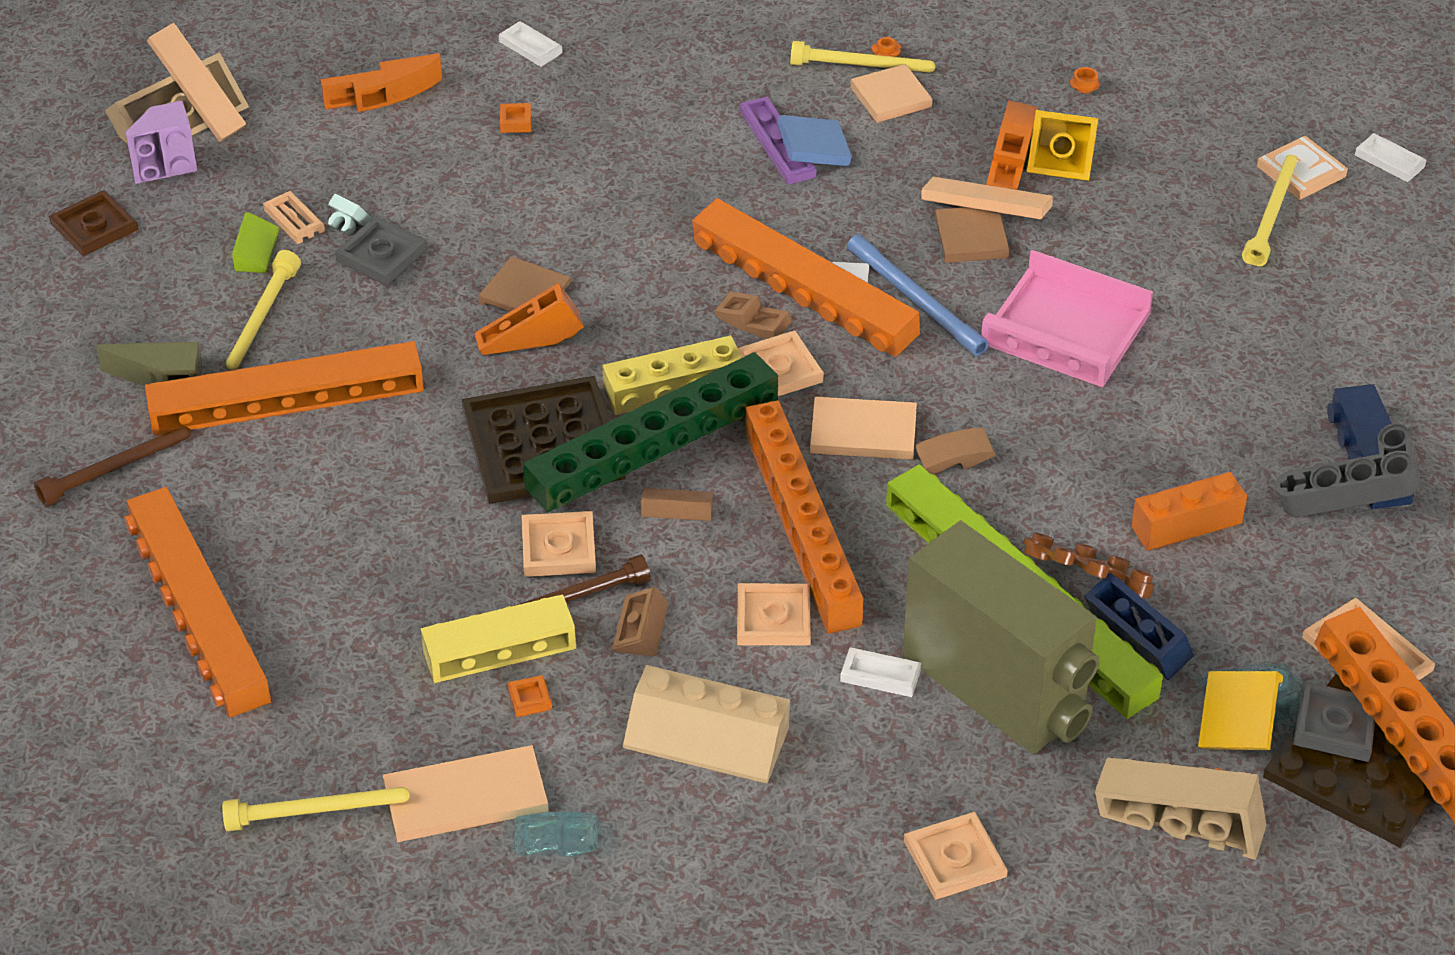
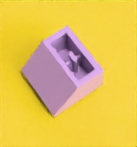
(161, 143)

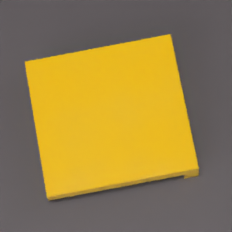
(1239, 710)

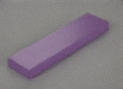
(763, 120)

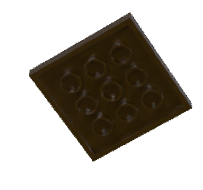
(526, 423)
(1373, 795)

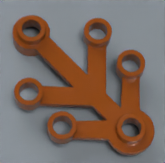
(1042, 547)

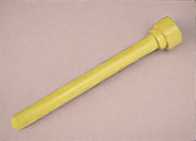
(803, 53)
(1258, 249)
(284, 266)
(240, 814)

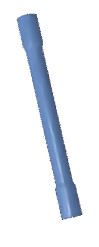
(962, 332)

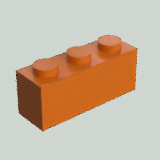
(1188, 510)

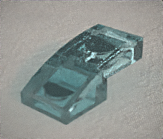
(565, 831)

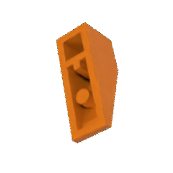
(534, 324)

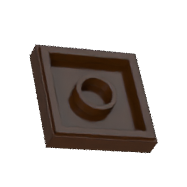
(93, 223)

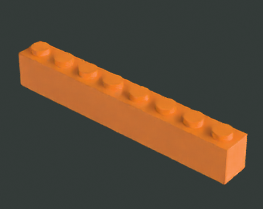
(806, 277)
(284, 387)
(197, 603)

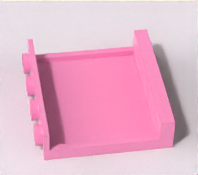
(1069, 319)

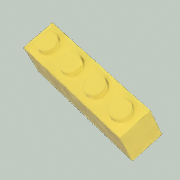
(498, 638)

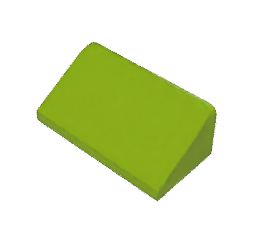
(254, 244)

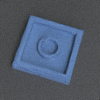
(814, 140)

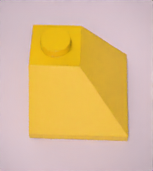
(1062, 145)

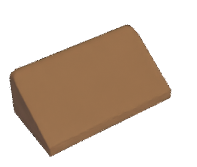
(677, 504)
(641, 623)

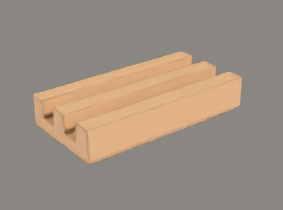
(285, 224)

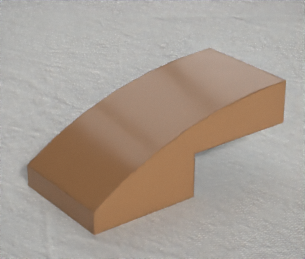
(746, 313)
(949, 449)

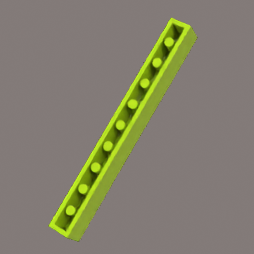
(931, 509)

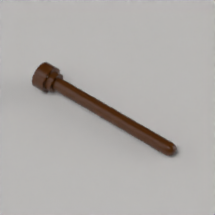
(51, 489)
(632, 572)

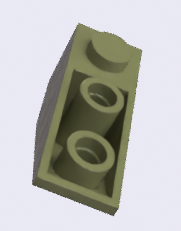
(151, 361)

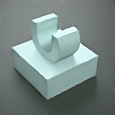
(347, 212)

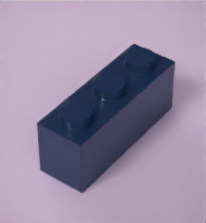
(1139, 625)

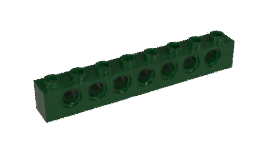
(649, 432)

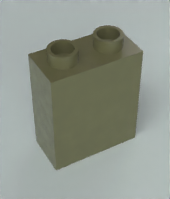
(1000, 638)

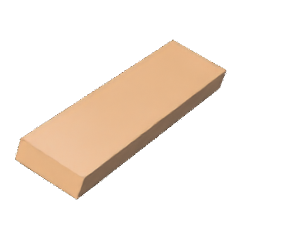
(196, 82)
(987, 197)

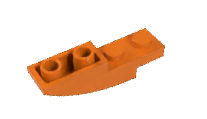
(379, 88)
(1012, 145)

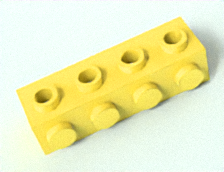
(651, 376)

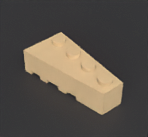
(1185, 801)

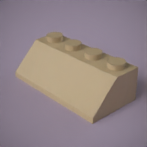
(130, 109)
(707, 724)

